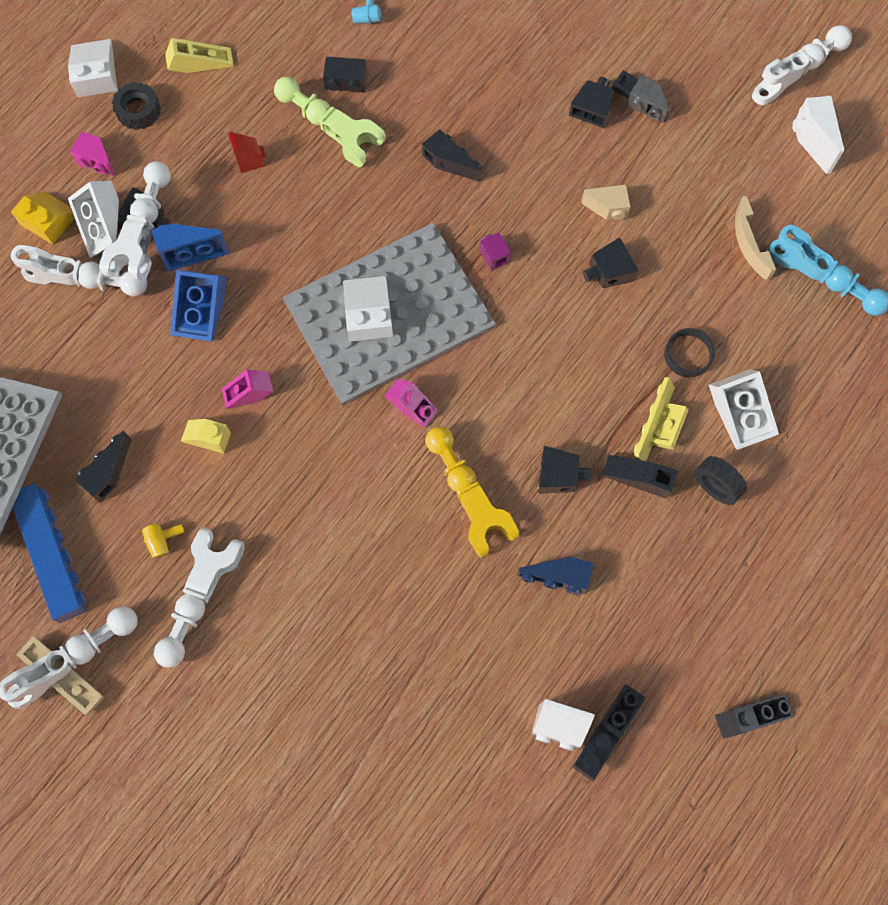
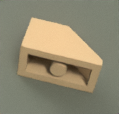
(608, 201)

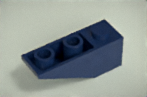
(563, 573)

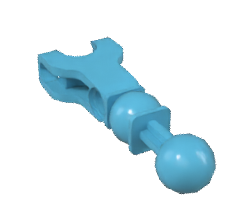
(807, 257)

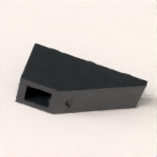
(449, 157)
(104, 471)
(641, 475)
(754, 716)

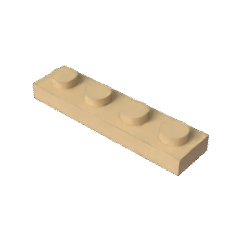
(71, 686)

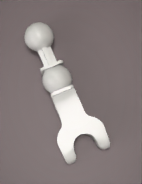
(784, 72)
(137, 229)
(53, 268)
(198, 589)
(36, 678)

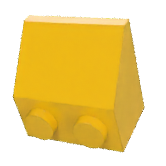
(43, 215)

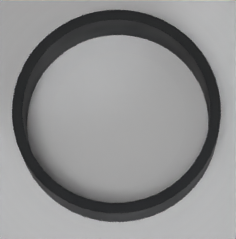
(695, 333)

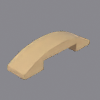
(760, 262)

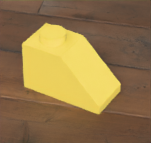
(207, 434)

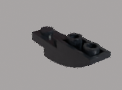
(608, 732)

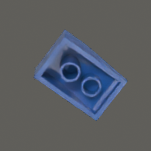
(188, 245)
(197, 304)

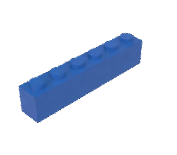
(48, 554)

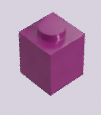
(495, 251)

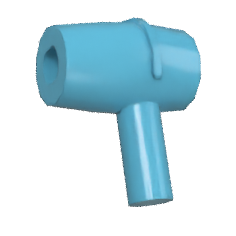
(366, 14)

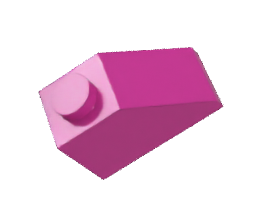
(247, 388)

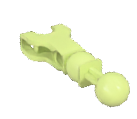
(335, 123)

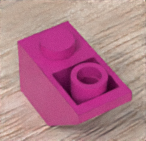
(91, 153)
(411, 402)

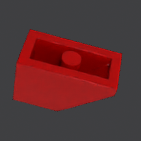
(247, 152)

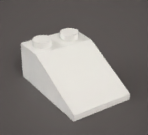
(92, 68)
(819, 131)
(96, 215)
(367, 308)
(744, 408)
(561, 724)

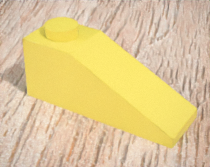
(195, 56)

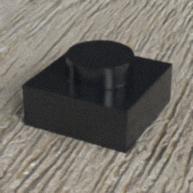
(624, 84)

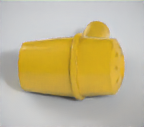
(156, 538)

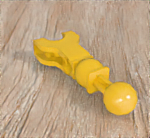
(471, 495)

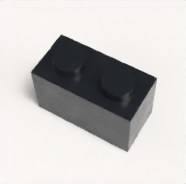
(345, 74)

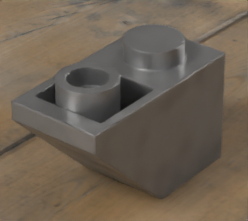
(648, 99)

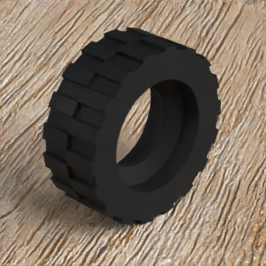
(131, 92)
(720, 480)

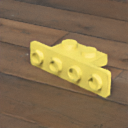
(663, 423)

